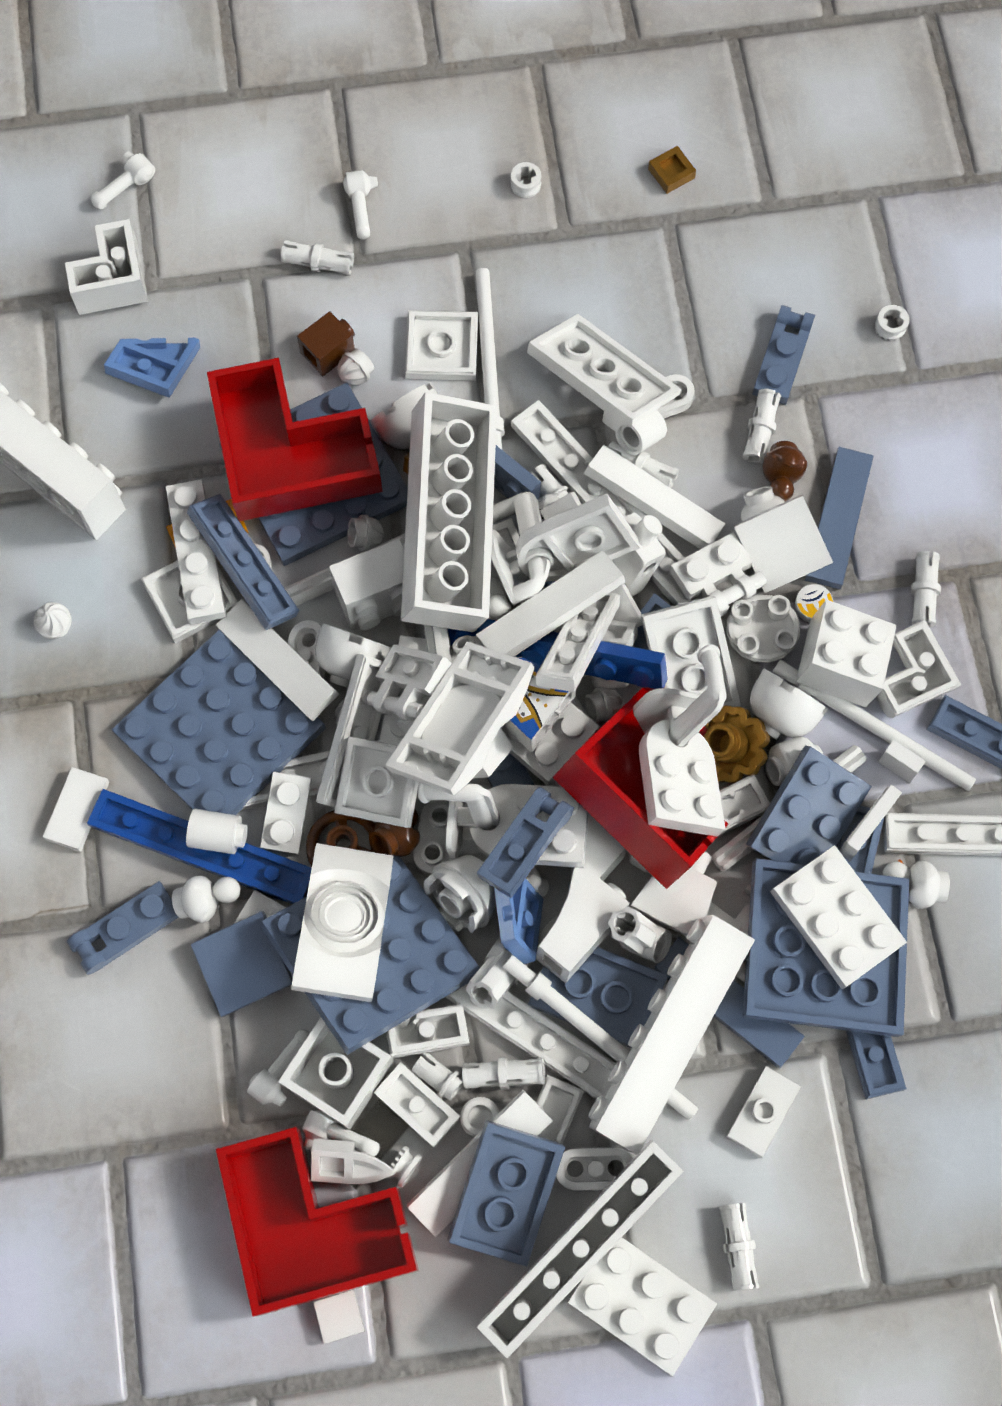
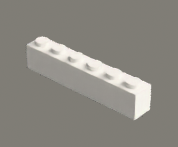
(670, 1034)
(579, 1249)

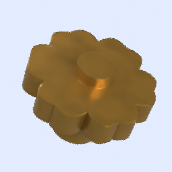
(737, 743)

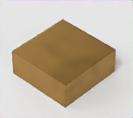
(672, 169)

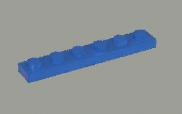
(609, 662)
(167, 836)

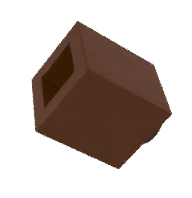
(326, 342)

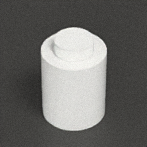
(215, 831)

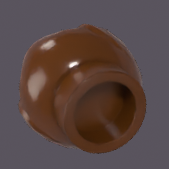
(783, 468)
(395, 839)

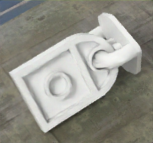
(557, 544)
(677, 759)
(493, 812)

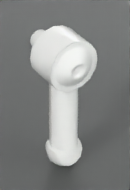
(137, 170)
(357, 186)
(265, 1085)
(321, 1126)

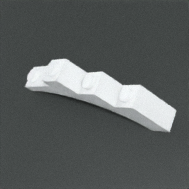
(587, 907)

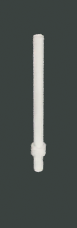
(488, 347)
(879, 728)
(539, 987)

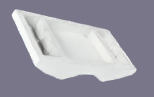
(462, 719)
(343, 923)

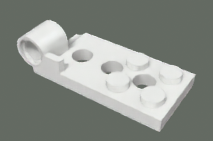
(627, 413)

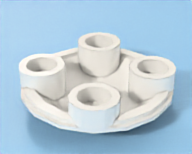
(763, 628)

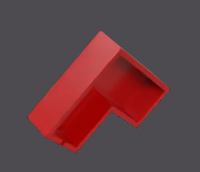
(282, 462)
(609, 786)
(293, 1247)

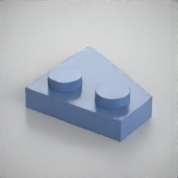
(152, 363)
(520, 921)

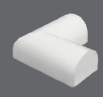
(925, 676)
(429, 1032)

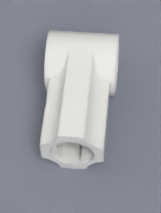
(640, 934)
(492, 979)

